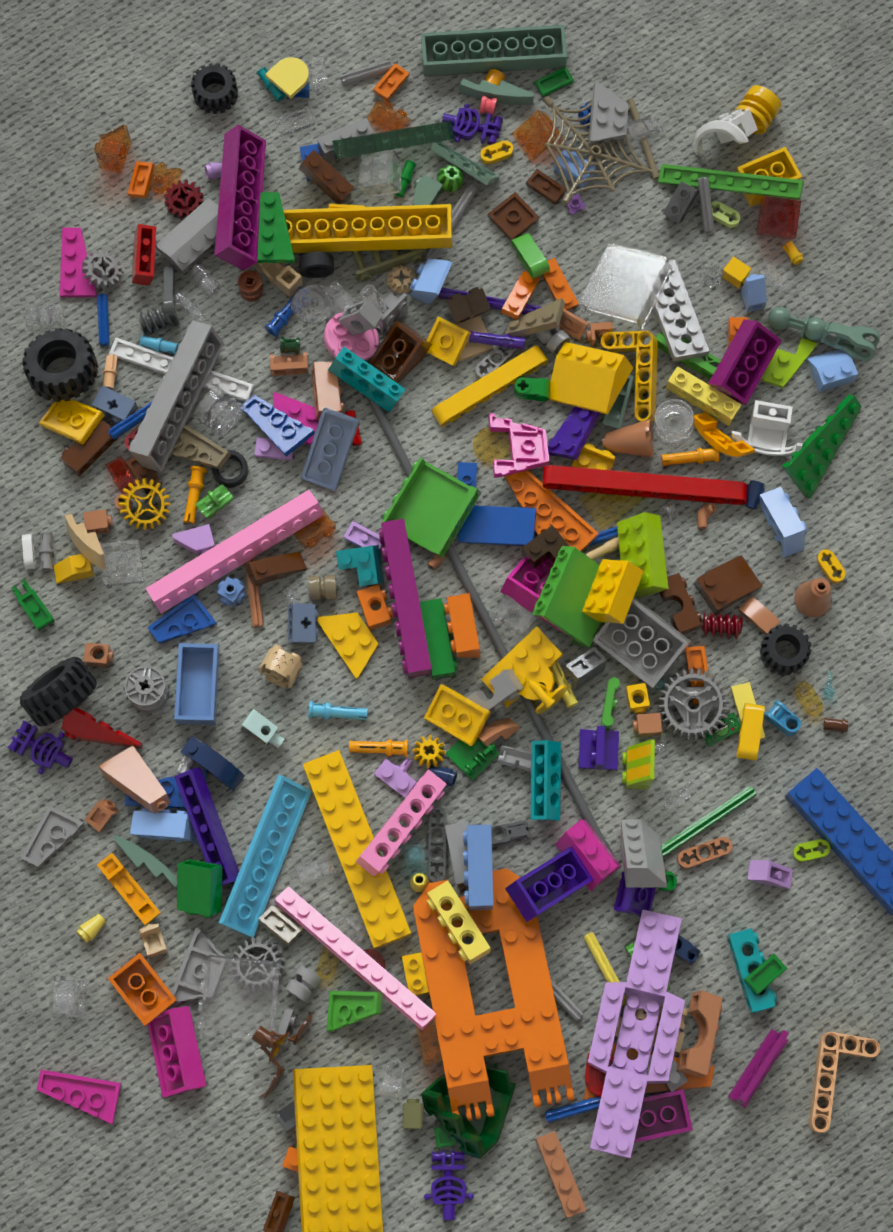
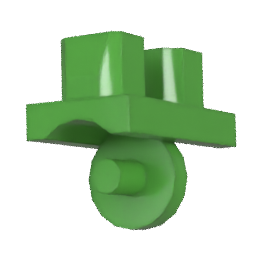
(214, 501)

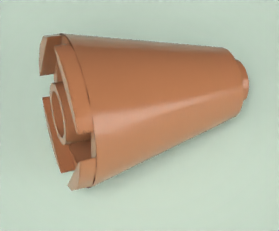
(631, 440)
(814, 597)

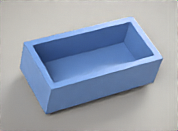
(197, 684)
(479, 862)

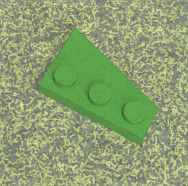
(351, 1007)

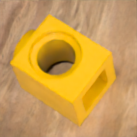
(637, 690)

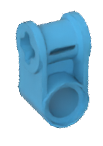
(782, 717)

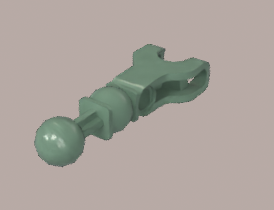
(847, 338)

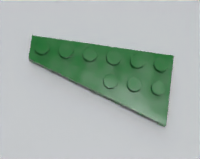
(820, 447)

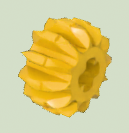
(430, 758)

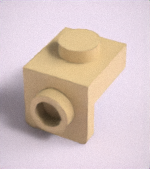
(152, 940)

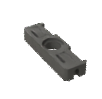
(512, 831)

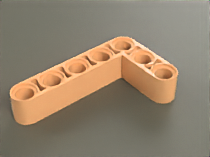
(830, 1073)

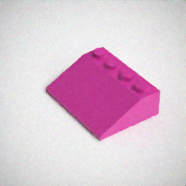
(526, 584)

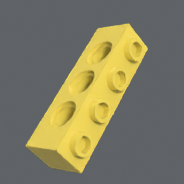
(703, 396)
(446, 894)

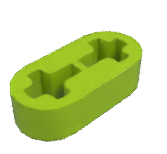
(810, 846)

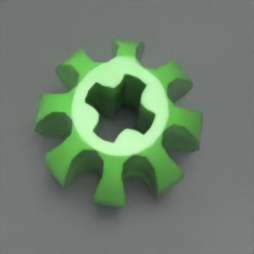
(450, 178)

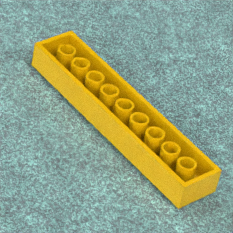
(370, 228)
(350, 837)

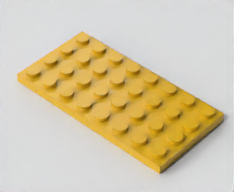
(337, 1149)

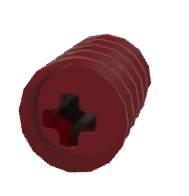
(721, 625)

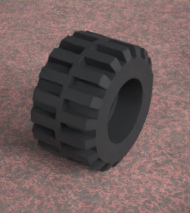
(214, 75)
(781, 664)

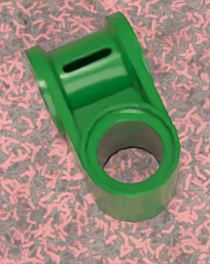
(535, 389)

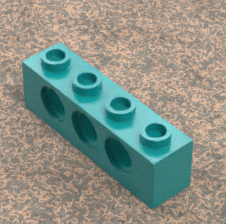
(366, 379)
(545, 780)
(736, 942)

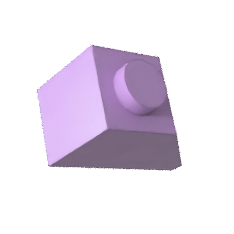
(195, 540)
(770, 873)

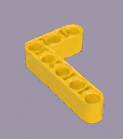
(641, 368)

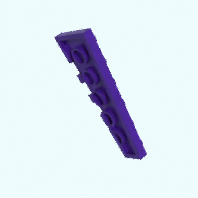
(573, 433)

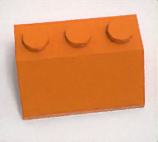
(462, 626)

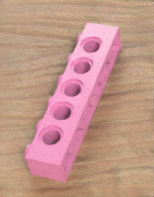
(369, 858)

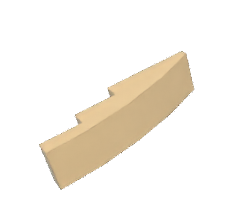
(85, 542)

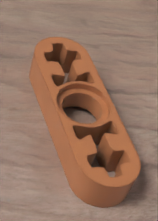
(692, 862)

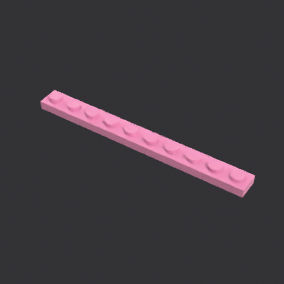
(355, 958)

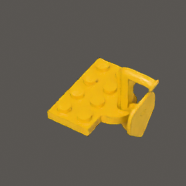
(532, 664)

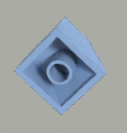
(430, 279)
(832, 369)

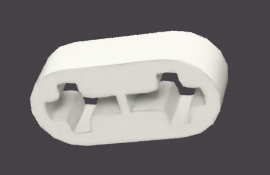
(28, 551)

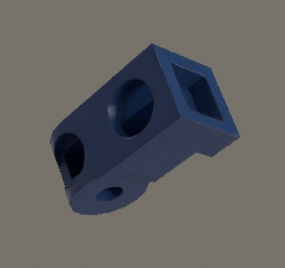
(686, 951)

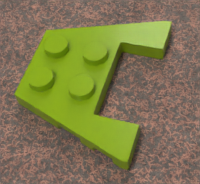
(786, 364)

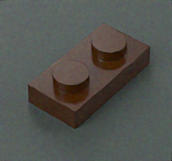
(546, 186)
(142, 472)
(279, 1212)

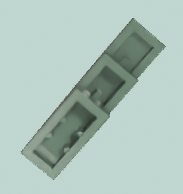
(505, 92)
(141, 858)

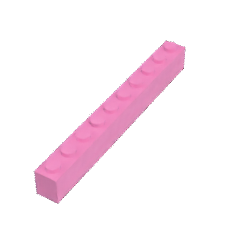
(235, 551)

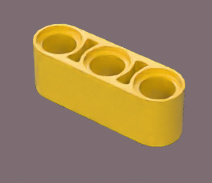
(750, 731)

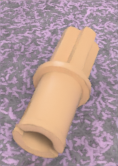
(110, 371)

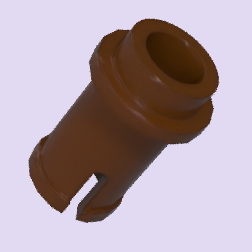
(835, 725)

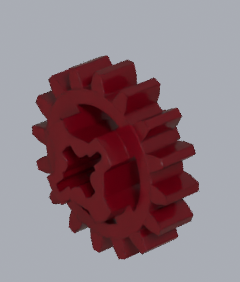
(174, 198)

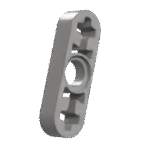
(496, 351)

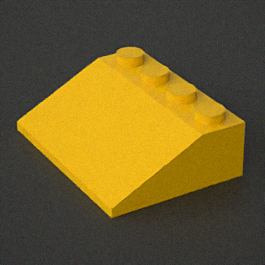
(588, 377)

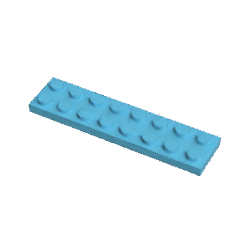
(265, 856)

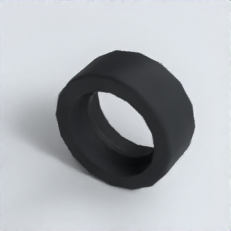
(316, 264)
(231, 483)

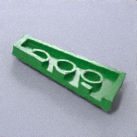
(274, 239)

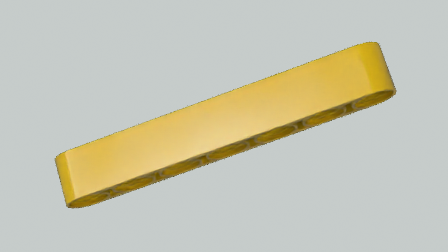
(489, 385)

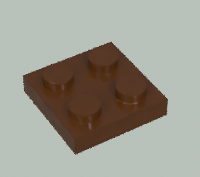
(513, 216)

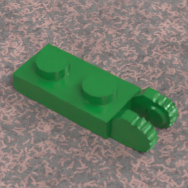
(33, 607)

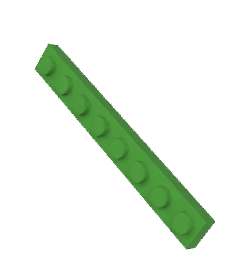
(733, 181)

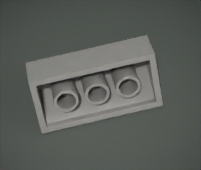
(190, 236)
(641, 855)

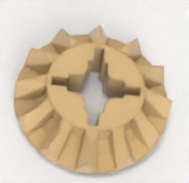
(395, 284)

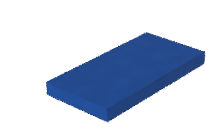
(499, 526)

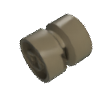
(322, 587)

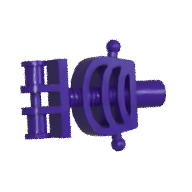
(459, 124)
(52, 754)
(448, 1203)

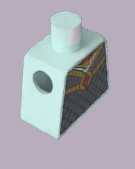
(253, 726)

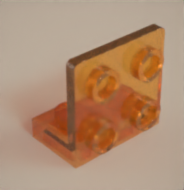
(535, 133)

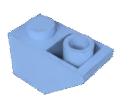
(754, 293)

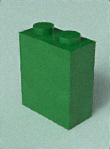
(199, 888)

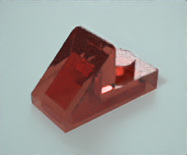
(121, 474)

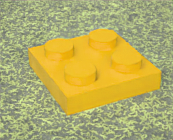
(447, 341)

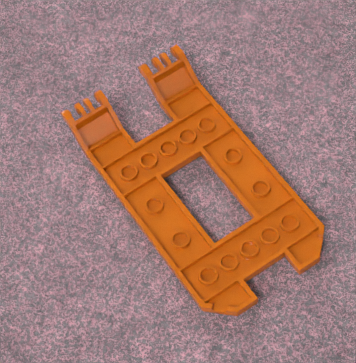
(470, 1038)

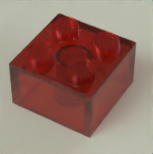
(778, 218)

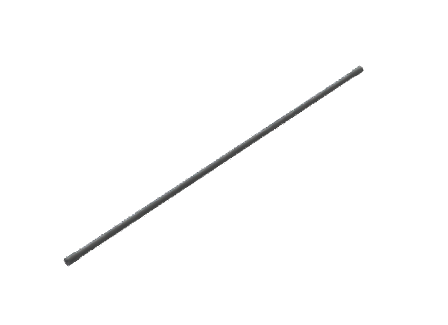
(489, 626)

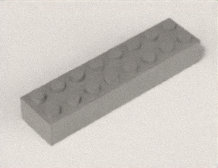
(176, 396)

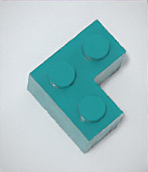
(366, 560)

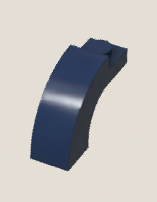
(213, 763)

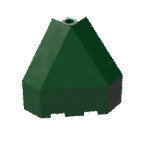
(476, 1135)

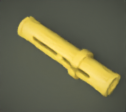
(560, 679)

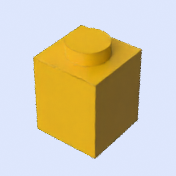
(736, 272)

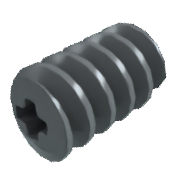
(156, 319)

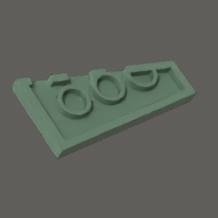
(464, 163)

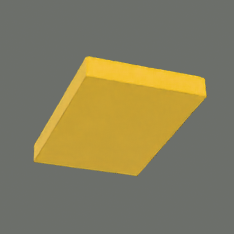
(72, 420)
(457, 715)

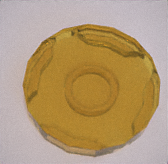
(491, 445)

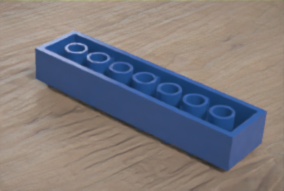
(846, 834)

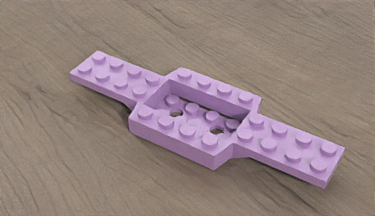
(645, 990)

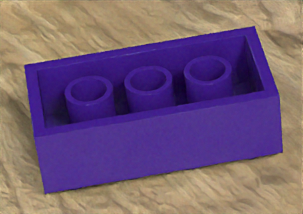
(549, 884)

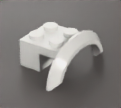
(728, 128)
(769, 429)

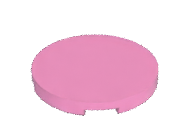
(337, 336)

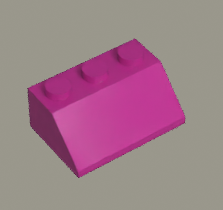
(591, 851)

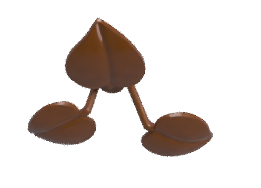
(266, 1039)

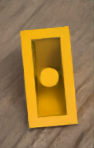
(73, 568)

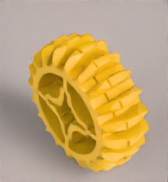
(134, 517)

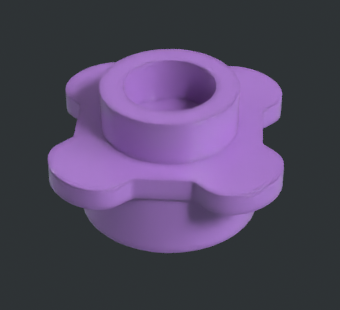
(573, 209)

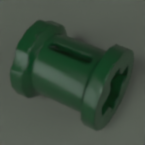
(290, 345)

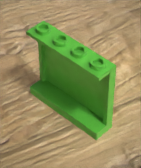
(432, 507)
(566, 594)

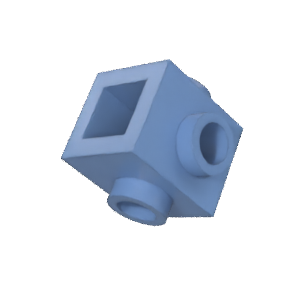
(234, 597)

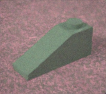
(427, 191)

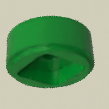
(671, 882)

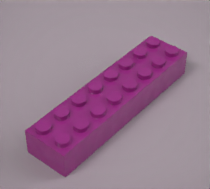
(240, 197)
(406, 599)

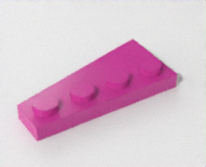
(72, 256)
(85, 1093)

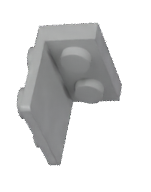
(394, 309)

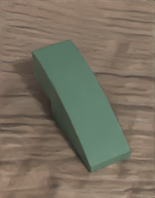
(616, 413)

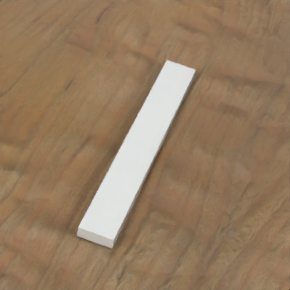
(160, 363)

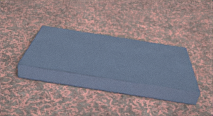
(330, 449)

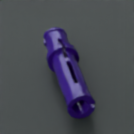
(497, 340)

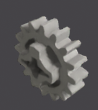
(101, 269)

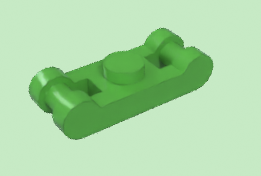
(609, 703)

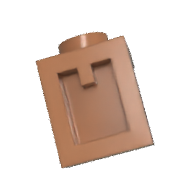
(599, 330)
(101, 814)

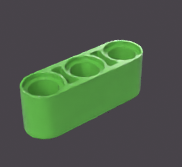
(530, 256)

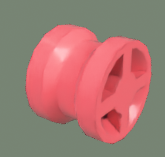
(488, 105)

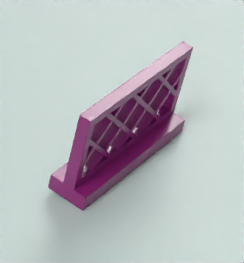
(758, 1067)

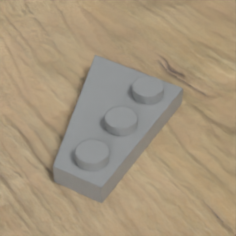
(50, 835)

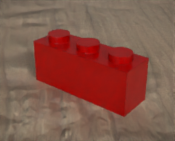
(144, 254)

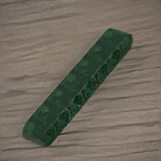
(393, 139)

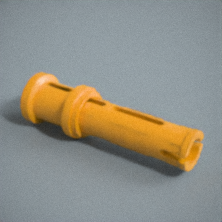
(699, 456)
(195, 485)
(354, 746)

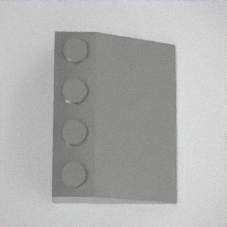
(643, 643)

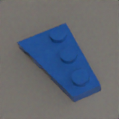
(182, 620)

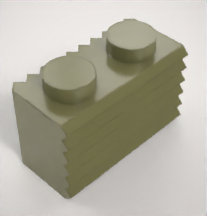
(413, 1114)

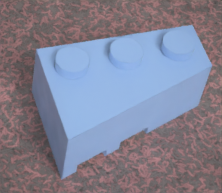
(784, 520)
(163, 826)

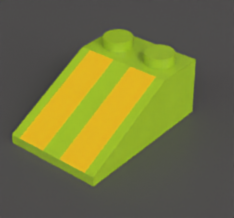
(639, 765)

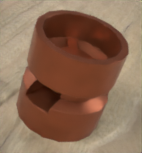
(250, 285)

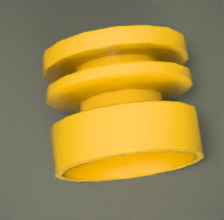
(763, 106)

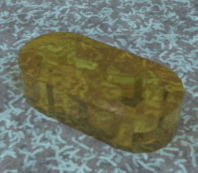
(804, 701)
(322, 964)

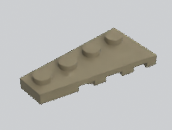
(199, 449)

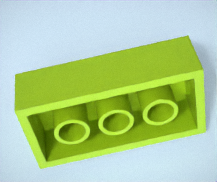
(643, 546)

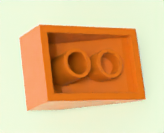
(142, 989)

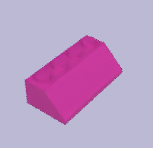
(176, 1052)

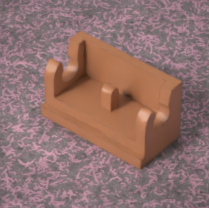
(289, 364)

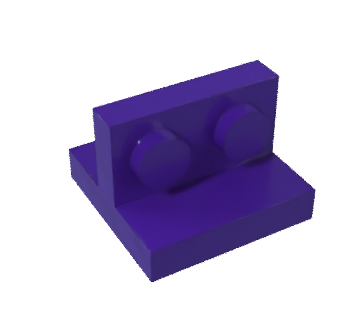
(598, 749)
(633, 899)

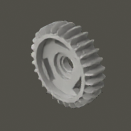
(707, 696)

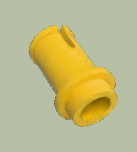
(793, 253)

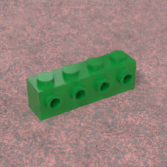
(437, 639)

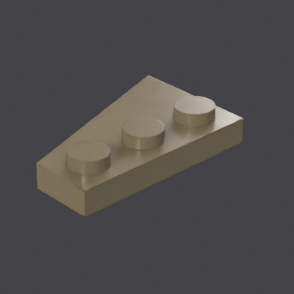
(537, 320)

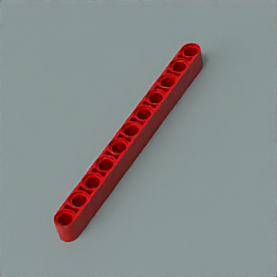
(644, 485)

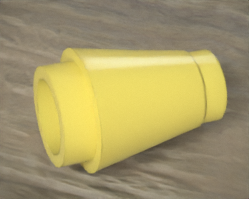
(419, 887)
(90, 929)

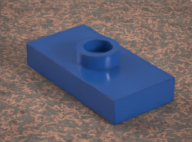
(467, 473)

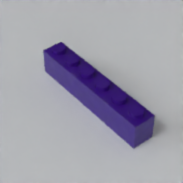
(207, 822)

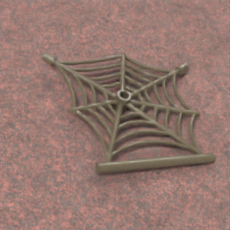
(595, 152)

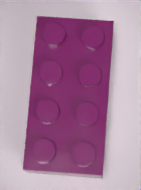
(745, 361)
(663, 1116)

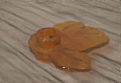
(164, 176)

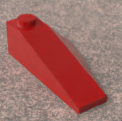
(85, 728)

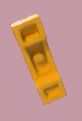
(707, 428)
(128, 889)

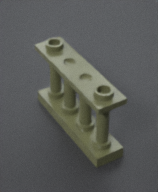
(364, 274)

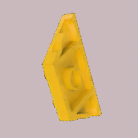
(350, 639)

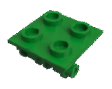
(472, 759)

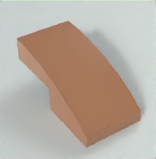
(759, 615)
(502, 728)

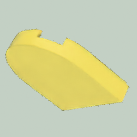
(289, 75)

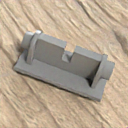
(515, 757)

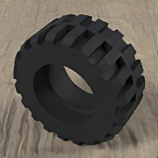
(54, 346)
(58, 691)

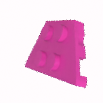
(298, 411)

